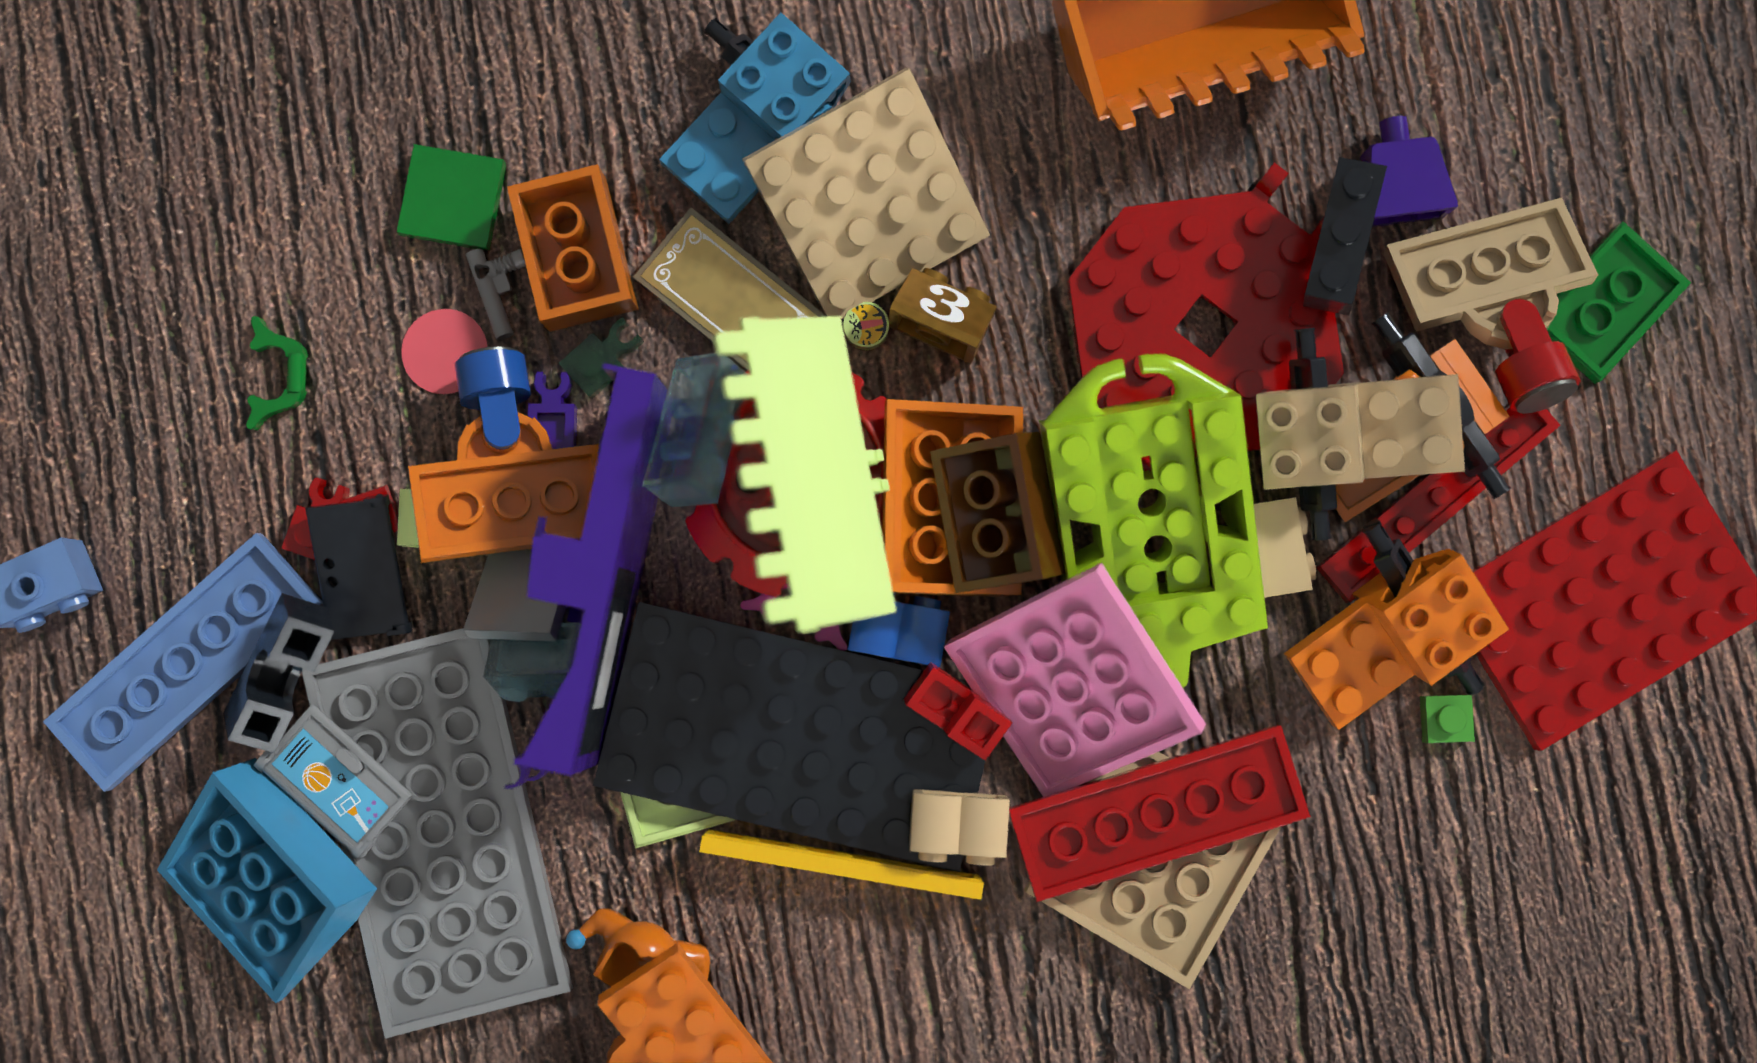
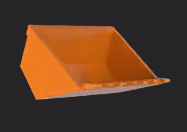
(1159, 49)

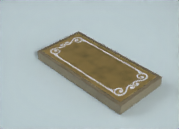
(716, 281)

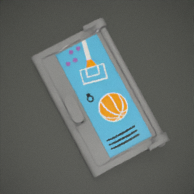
(328, 782)

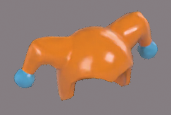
(630, 945)

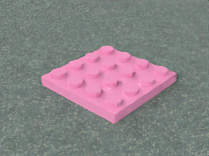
(1076, 682)

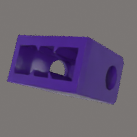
(1415, 176)

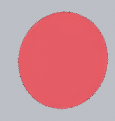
(436, 344)

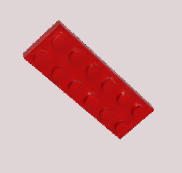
(1158, 812)

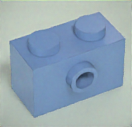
(44, 582)

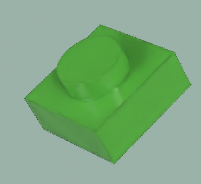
(1447, 718)

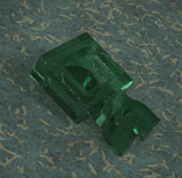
(587, 359)

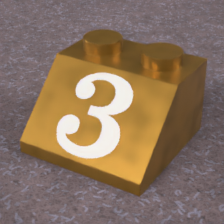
(941, 314)

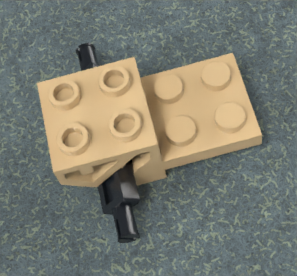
(1353, 431)

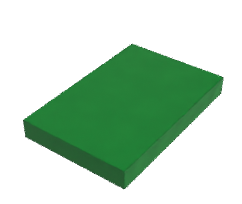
(1620, 306)

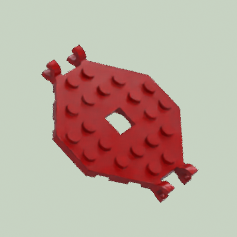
(1212, 248)

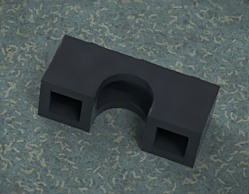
(1344, 236)
(264, 694)

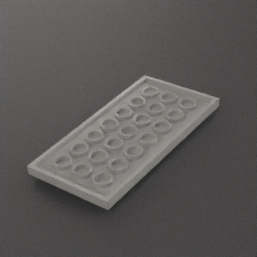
(460, 870)

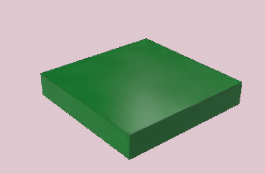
(451, 197)

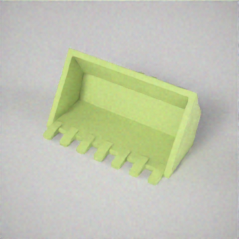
(813, 470)

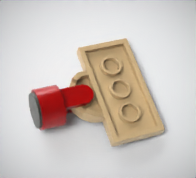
(1504, 288)

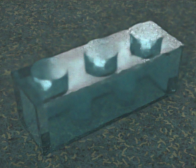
(694, 432)

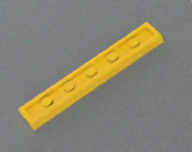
(842, 864)

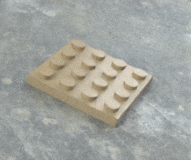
(867, 194)
(1172, 909)

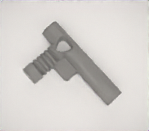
(494, 285)

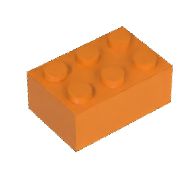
(572, 248)

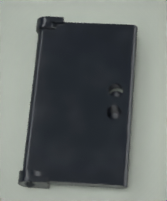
(363, 566)

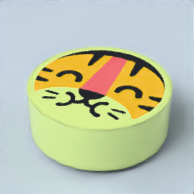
(866, 326)

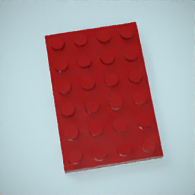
(1612, 599)

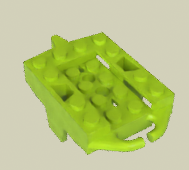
(1100, 476)

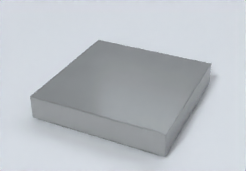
(502, 604)

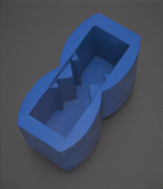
(909, 634)

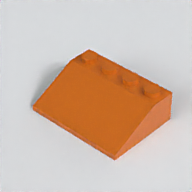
(911, 508)

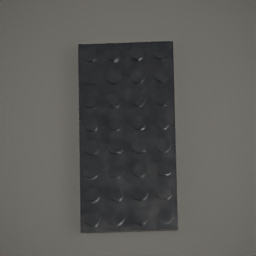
(776, 733)

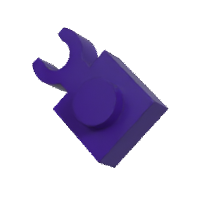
(553, 414)

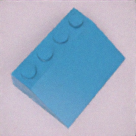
(264, 877)

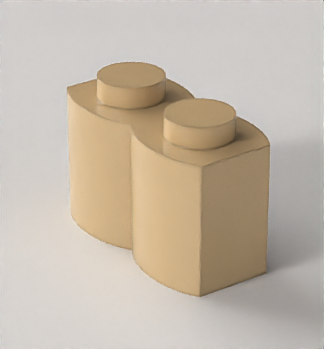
(959, 825)

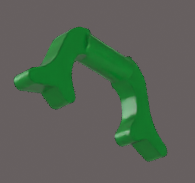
(296, 374)

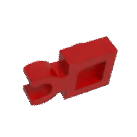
(298, 534)

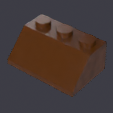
(997, 512)

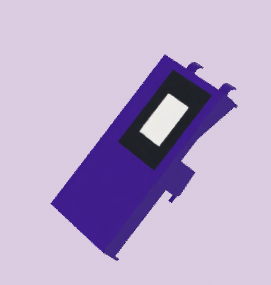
(598, 579)

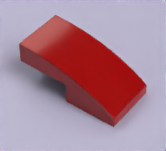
(957, 711)

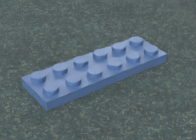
(176, 664)

